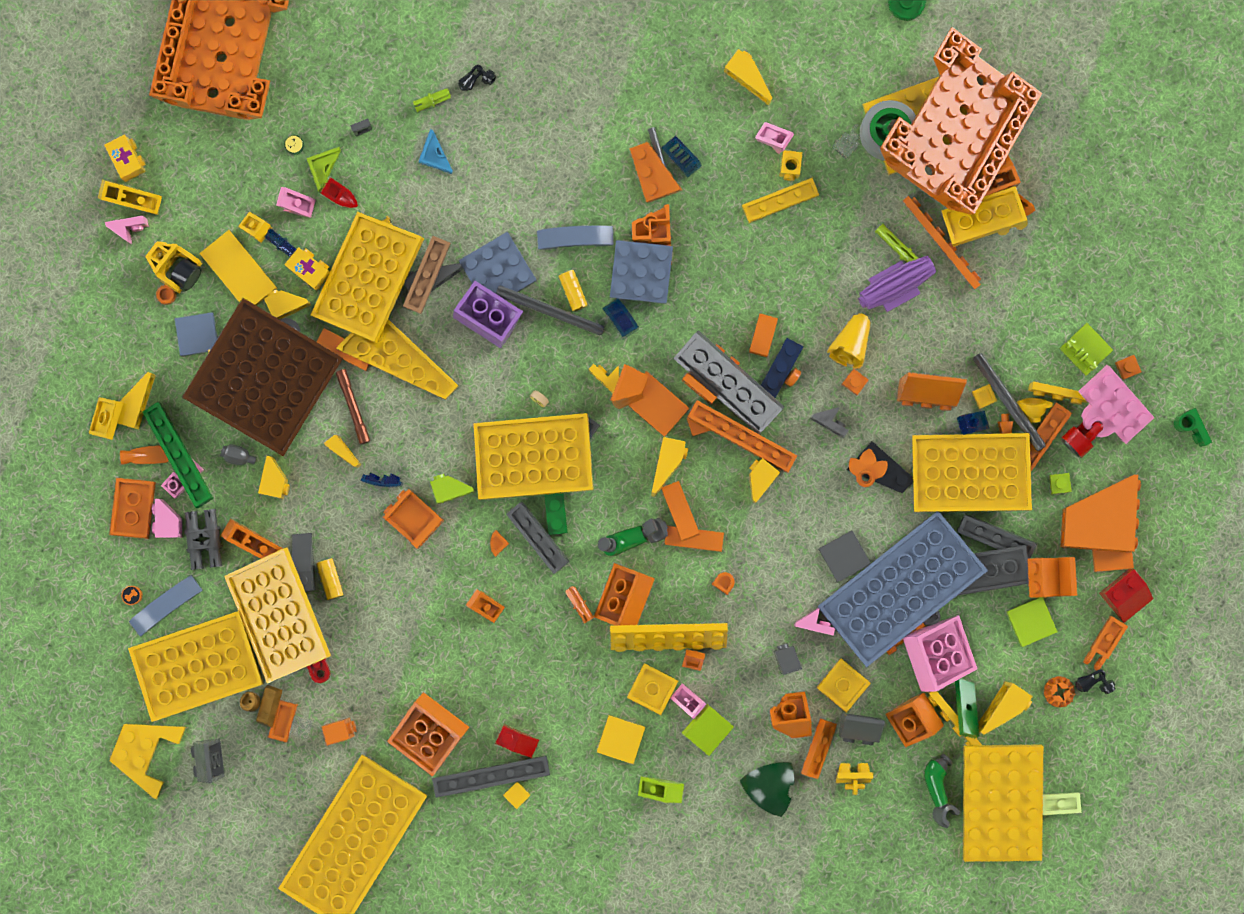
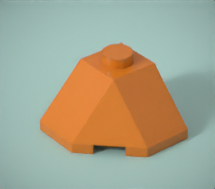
(792, 716)

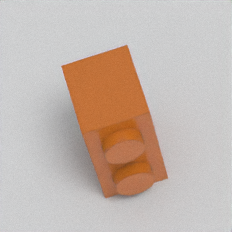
(339, 731)

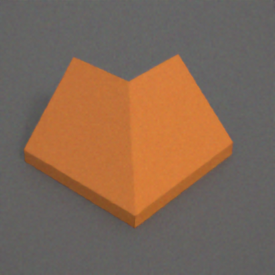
(629, 387)

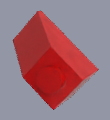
(517, 741)

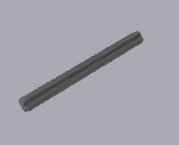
(550, 310)
(1009, 401)

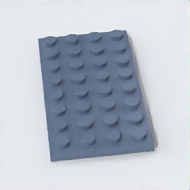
(902, 589)

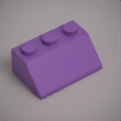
(487, 314)

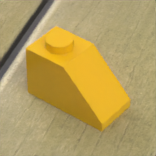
(283, 304)
(761, 478)
(273, 480)

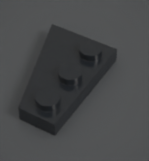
(895, 476)

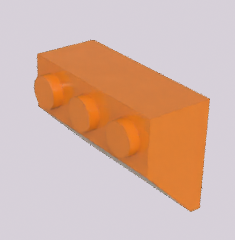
(624, 596)

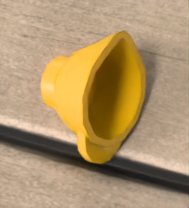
(1034, 408)

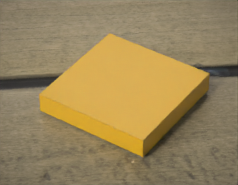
(105, 418)
(843, 685)
(652, 689)
(620, 739)

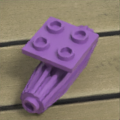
(896, 284)

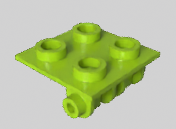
(1086, 349)

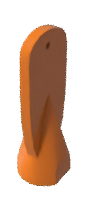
(144, 455)

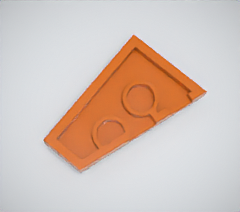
(652, 173)

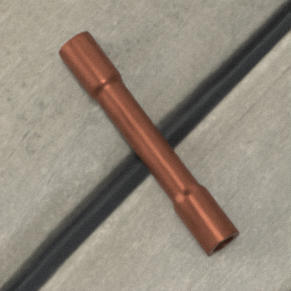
(360, 427)

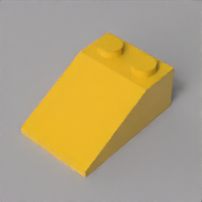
(1006, 705)

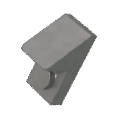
(825, 419)

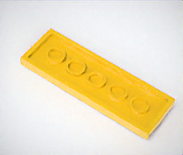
(669, 637)

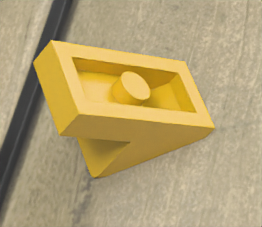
(255, 226)
(608, 381)

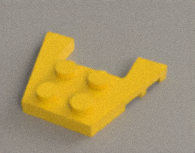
(135, 751)

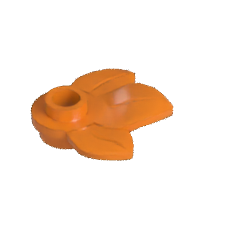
(867, 465)

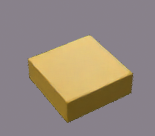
(984, 396)
(516, 795)

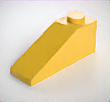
(745, 72)
(129, 197)
(135, 402)
(669, 460)

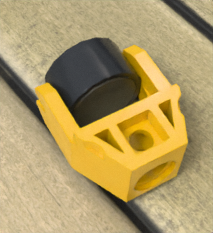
(184, 275)

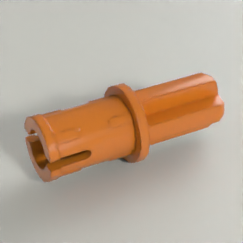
(579, 604)

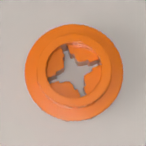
(1051, 687)

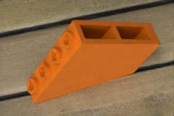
(1104, 519)

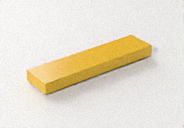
(780, 200)

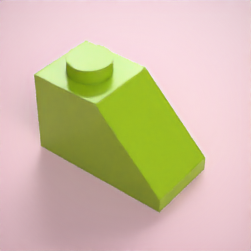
(447, 488)
(661, 790)

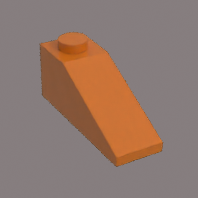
(248, 540)

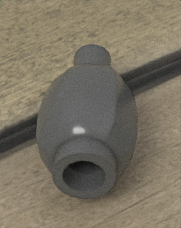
(236, 455)

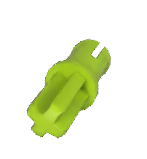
(432, 99)

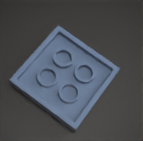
(498, 265)
(641, 272)

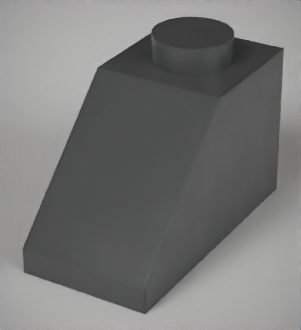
(787, 659)

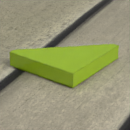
(322, 165)

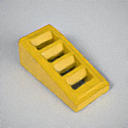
(337, 445)

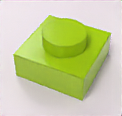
(1060, 483)

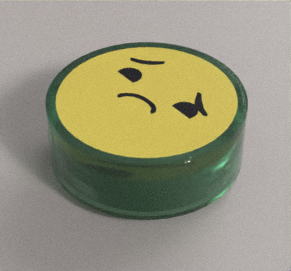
(294, 144)

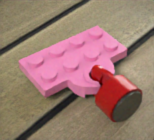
(1110, 410)

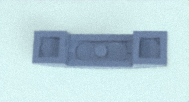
(575, 236)
(165, 605)

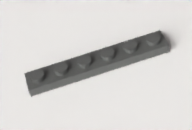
(491, 776)

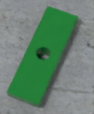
(967, 708)

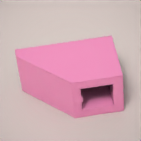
(167, 521)

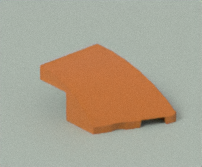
(653, 228)

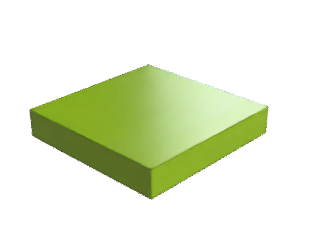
(1031, 621)
(707, 729)

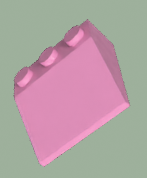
(940, 654)

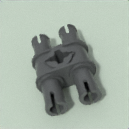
(194, 533)

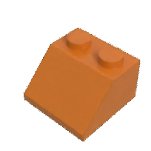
(915, 720)

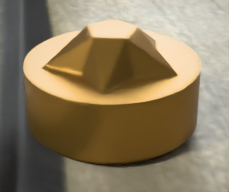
(250, 701)

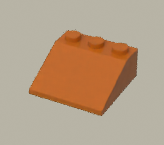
(930, 391)
(428, 734)

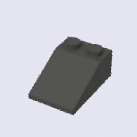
(208, 760)

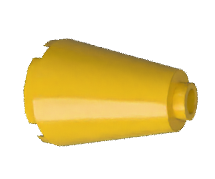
(851, 342)

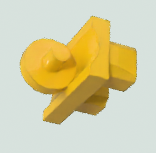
(862, 776)

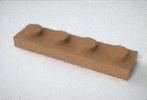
(426, 275)

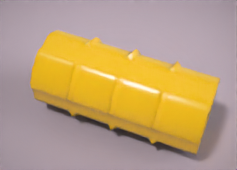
(573, 290)
(329, 579)

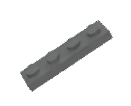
(992, 534)
(538, 537)

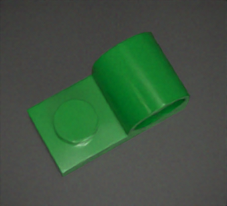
(1195, 424)

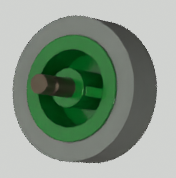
(879, 122)

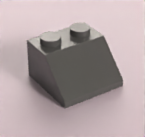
(860, 728)

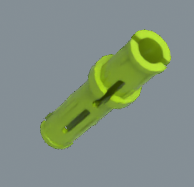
(903, 251)

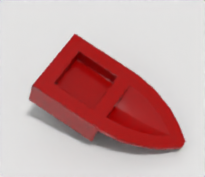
(339, 194)

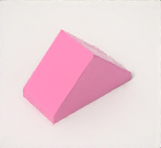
(688, 701)

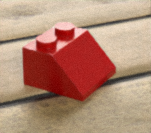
(1127, 594)

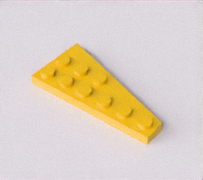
(400, 358)

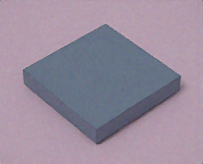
(196, 333)

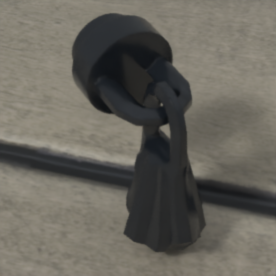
(467, 82)
(1085, 683)

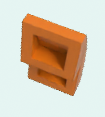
(763, 335)

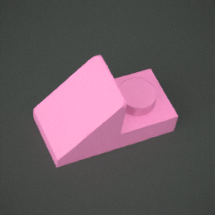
(774, 137)
(295, 202)
(123, 226)
(810, 620)

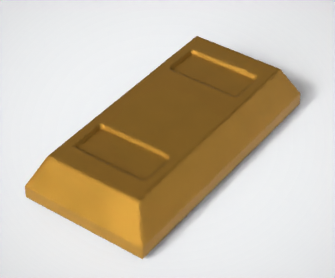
(269, 706)

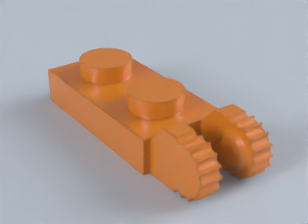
(1106, 641)

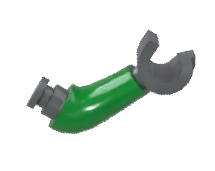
(627, 539)
(934, 777)

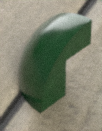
(770, 787)

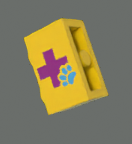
(125, 157)
(307, 268)

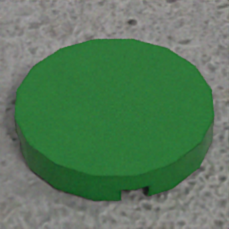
(905, 9)

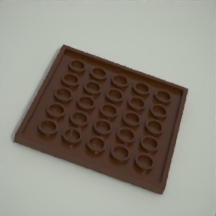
(262, 377)

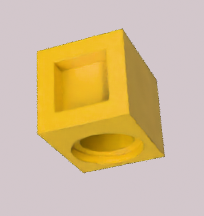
(790, 157)

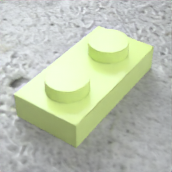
(1061, 803)

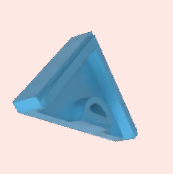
(433, 154)

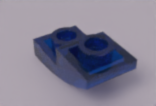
(390, 481)

